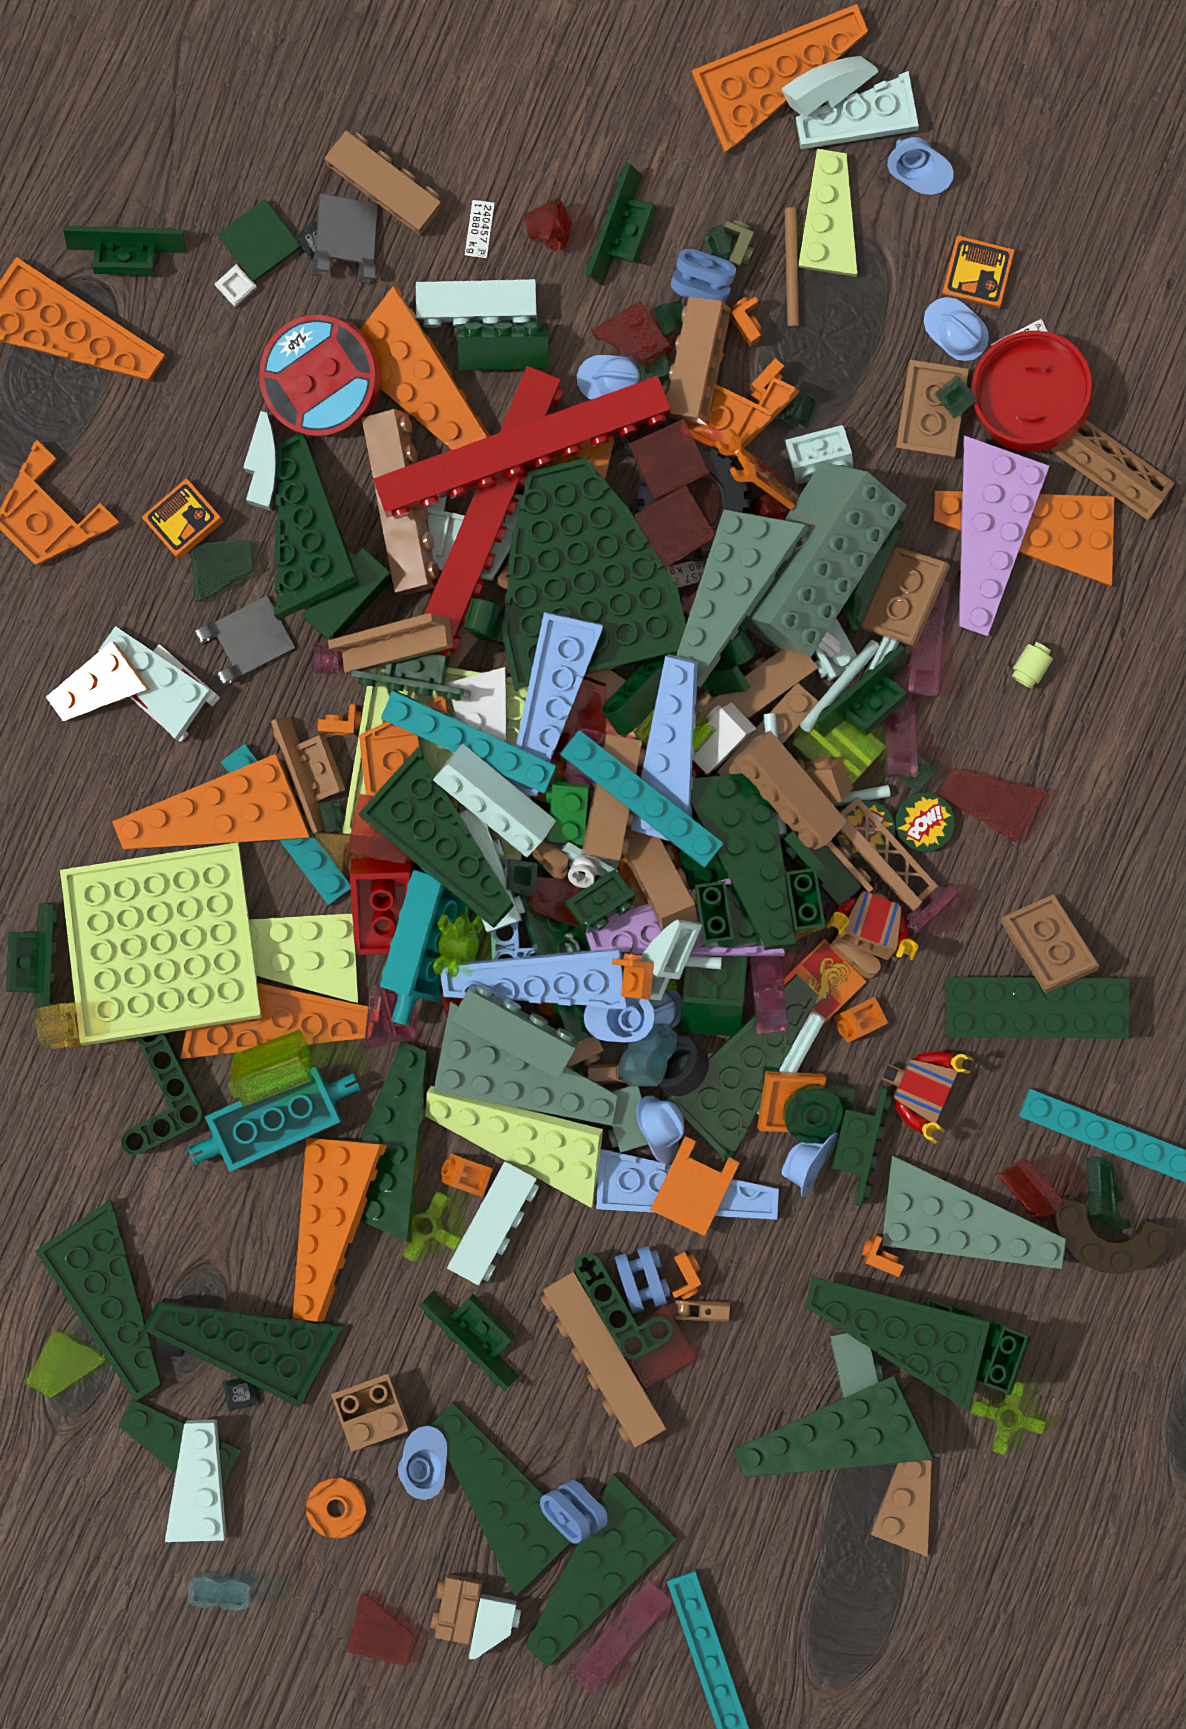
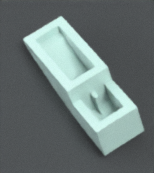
(827, 84)
(262, 464)
(670, 953)

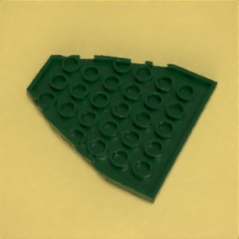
(588, 561)

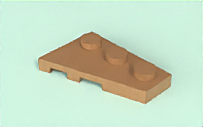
(906, 1507)

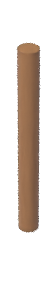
(791, 267)

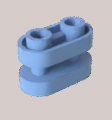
(702, 275)
(657, 1289)
(573, 1511)

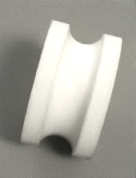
(579, 879)

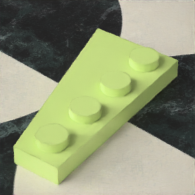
(828, 227)

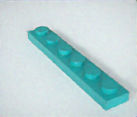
(452, 733)
(641, 799)
(305, 851)
(1104, 1134)
(707, 1651)

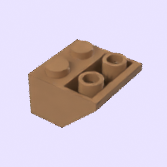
(370, 1412)

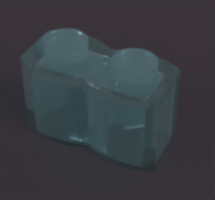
(647, 1059)
(211, 1589)

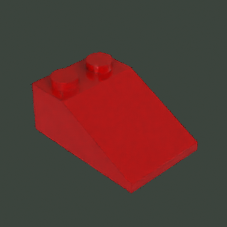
(376, 900)

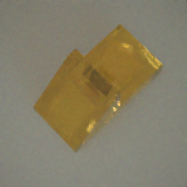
(334, 846)

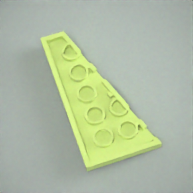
(308, 953)
(540, 1144)

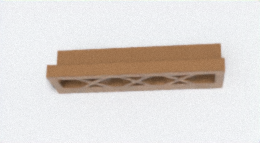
(1111, 470)
(394, 642)
(881, 865)

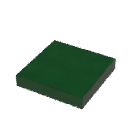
(259, 241)

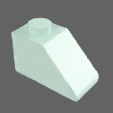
(493, 1623)

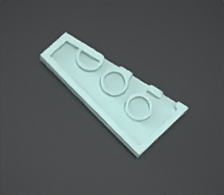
(870, 114)
(172, 693)
(197, 1491)

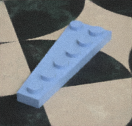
(556, 676)
(670, 740)
(550, 978)
(634, 1182)

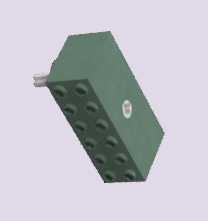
(847, 525)

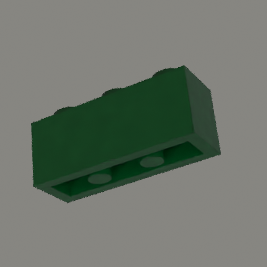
(503, 345)

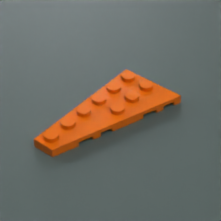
(747, 85)
(57, 323)
(417, 374)
(1062, 531)
(236, 807)
(282, 1013)
(331, 1209)

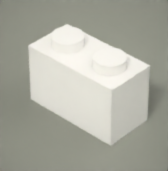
(731, 732)

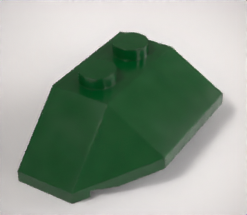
(860, 598)

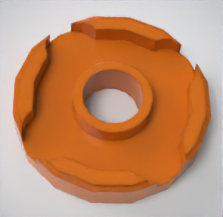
(336, 1489)

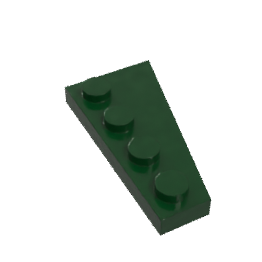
(163, 1436)

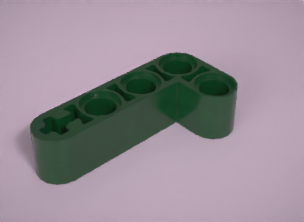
(617, 1304)

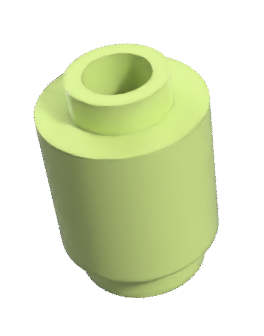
(1032, 664)

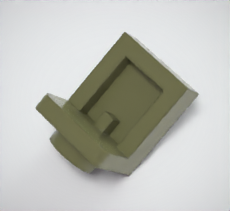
(742, 250)

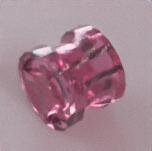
(326, 660)

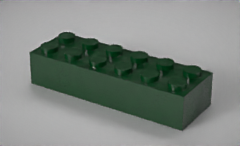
(1022, 1010)

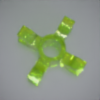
(457, 943)
(434, 1212)
(1003, 1431)

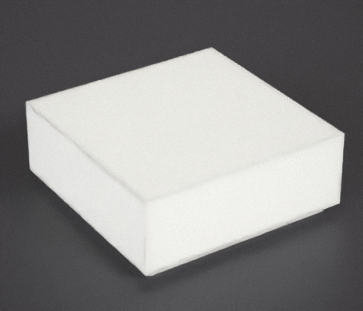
(235, 286)

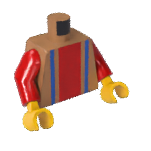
(873, 924)
(924, 1088)

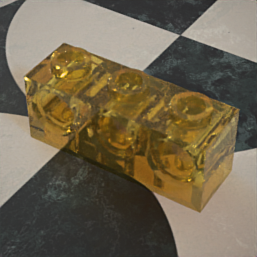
(57, 1025)

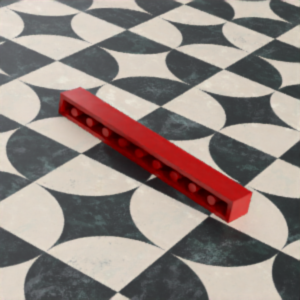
(521, 447)
(487, 513)

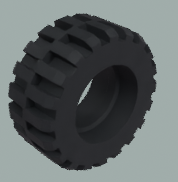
(734, 494)

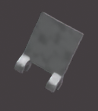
(346, 234)
(248, 638)

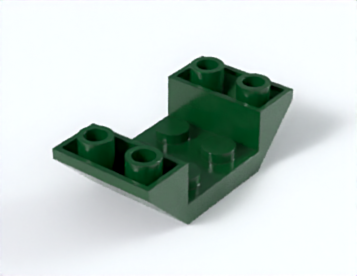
(727, 923)
(714, 998)
(1001, 1354)

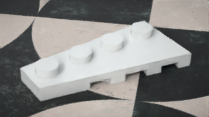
(487, 702)

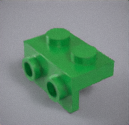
(570, 811)

